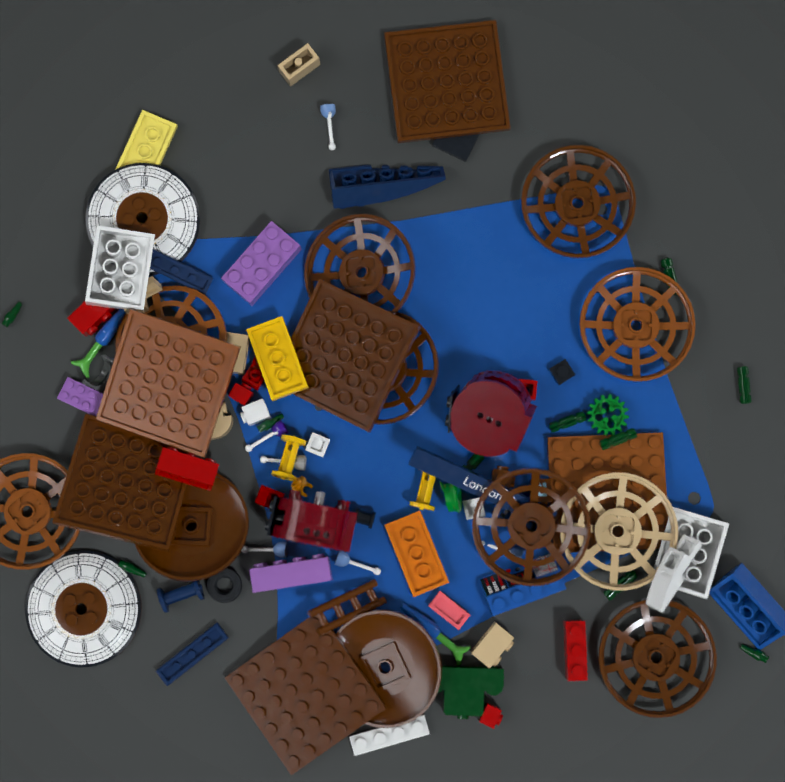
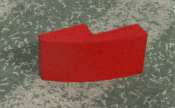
(253, 376)

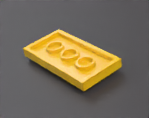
(277, 358)

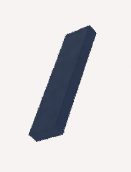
(180, 272)
(192, 654)

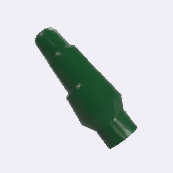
(10, 316)
(267, 424)
(131, 568)
(755, 653)

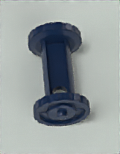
(179, 594)

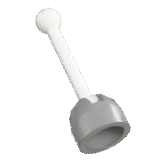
(300, 462)

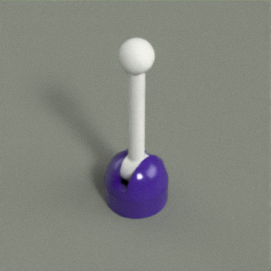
(278, 429)

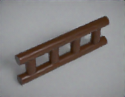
(335, 604)

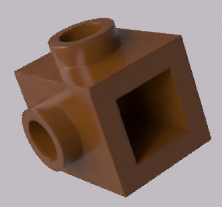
(501, 470)

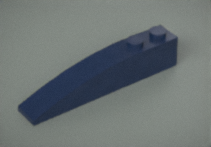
(370, 185)

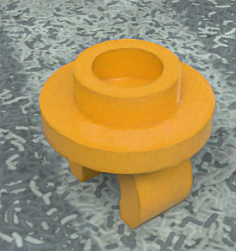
(299, 484)

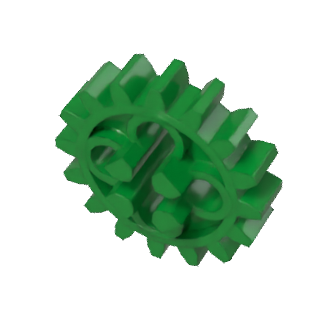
(612, 405)

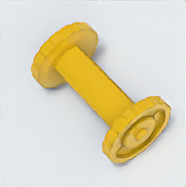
(288, 457)
(424, 493)

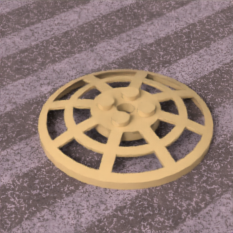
(631, 530)

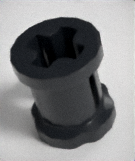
(365, 518)

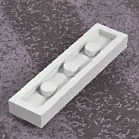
(384, 737)

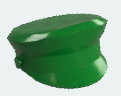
(453, 497)

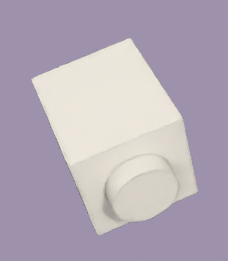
(255, 412)

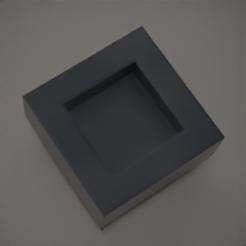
(562, 372)

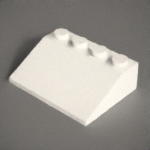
(119, 268)
(702, 568)

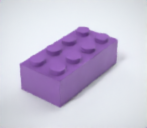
(261, 263)
(291, 574)

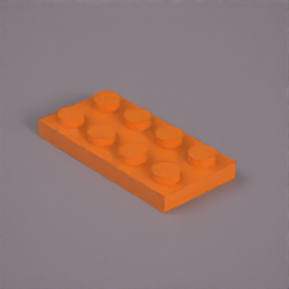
(416, 553)

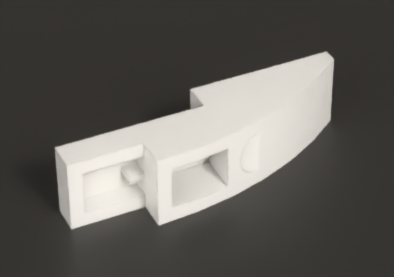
(669, 573)

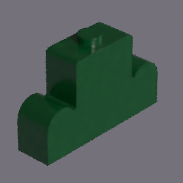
(466, 687)

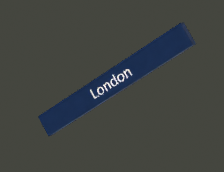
(460, 477)

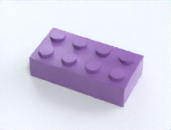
(80, 396)

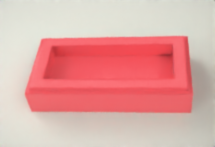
(449, 610)

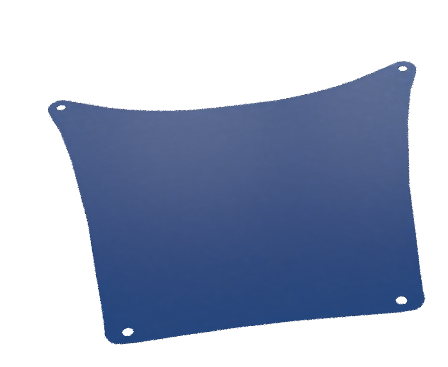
(488, 305)

